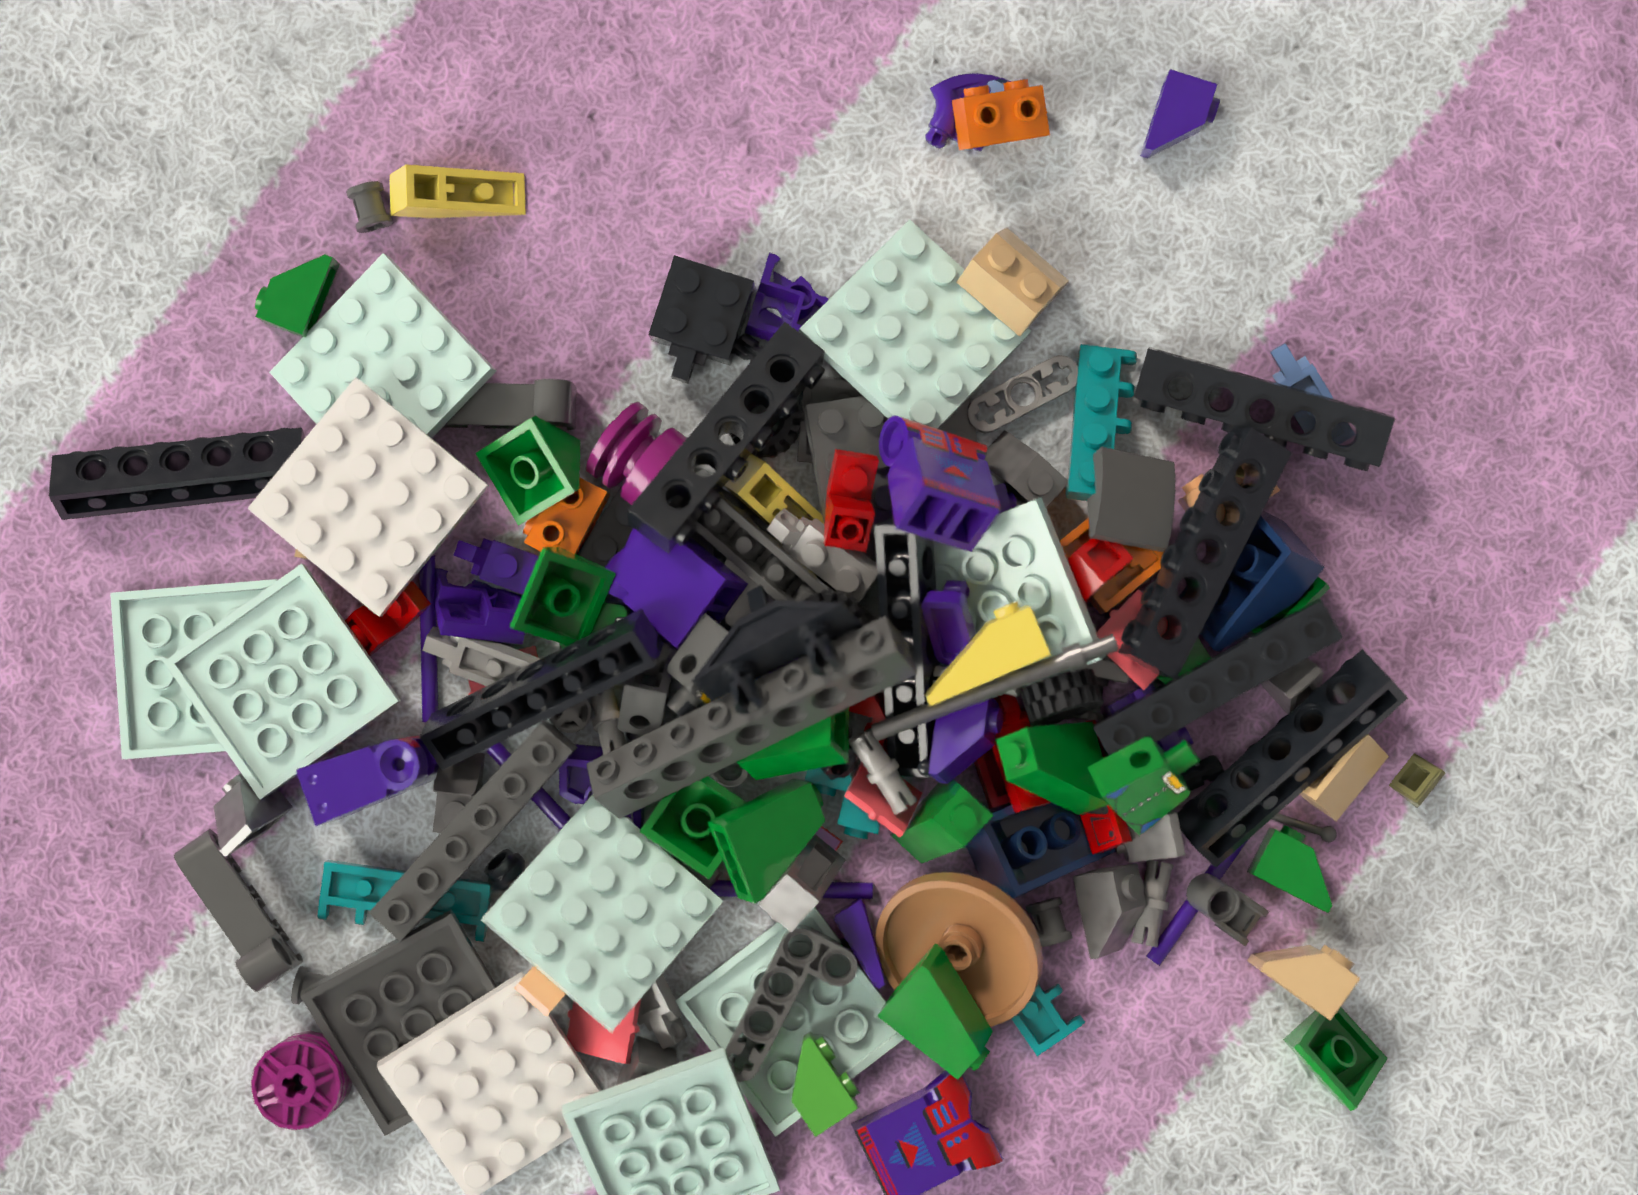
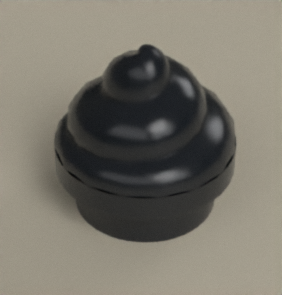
(504, 869)

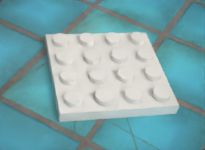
(368, 497)
(490, 1086)

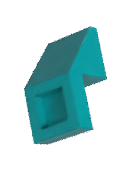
(851, 816)

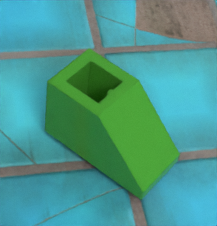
(819, 1090)

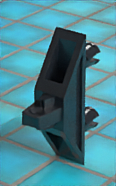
(768, 639)

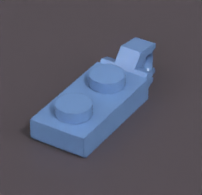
(1304, 376)

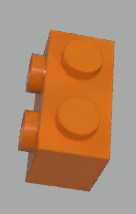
(1000, 116)
(567, 521)

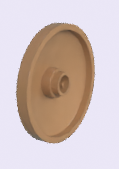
(976, 927)

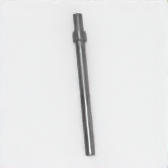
(1073, 658)

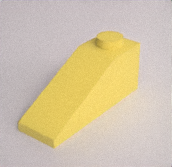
(455, 192)
(769, 493)
(997, 649)

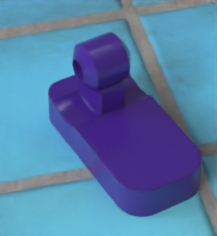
(948, 620)

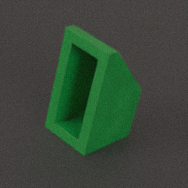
(297, 296)
(1291, 867)

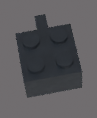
(700, 315)

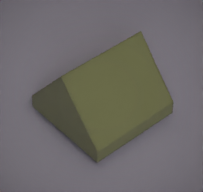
(1416, 780)

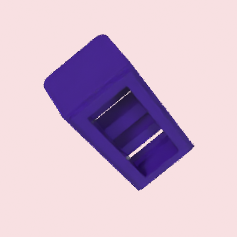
(856, 929)

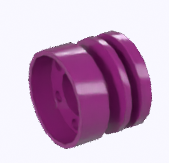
(632, 451)
(322, 1074)

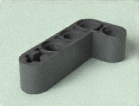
(513, 404)
(238, 912)
(780, 1004)

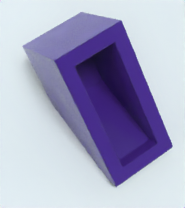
(1180, 111)
(963, 738)

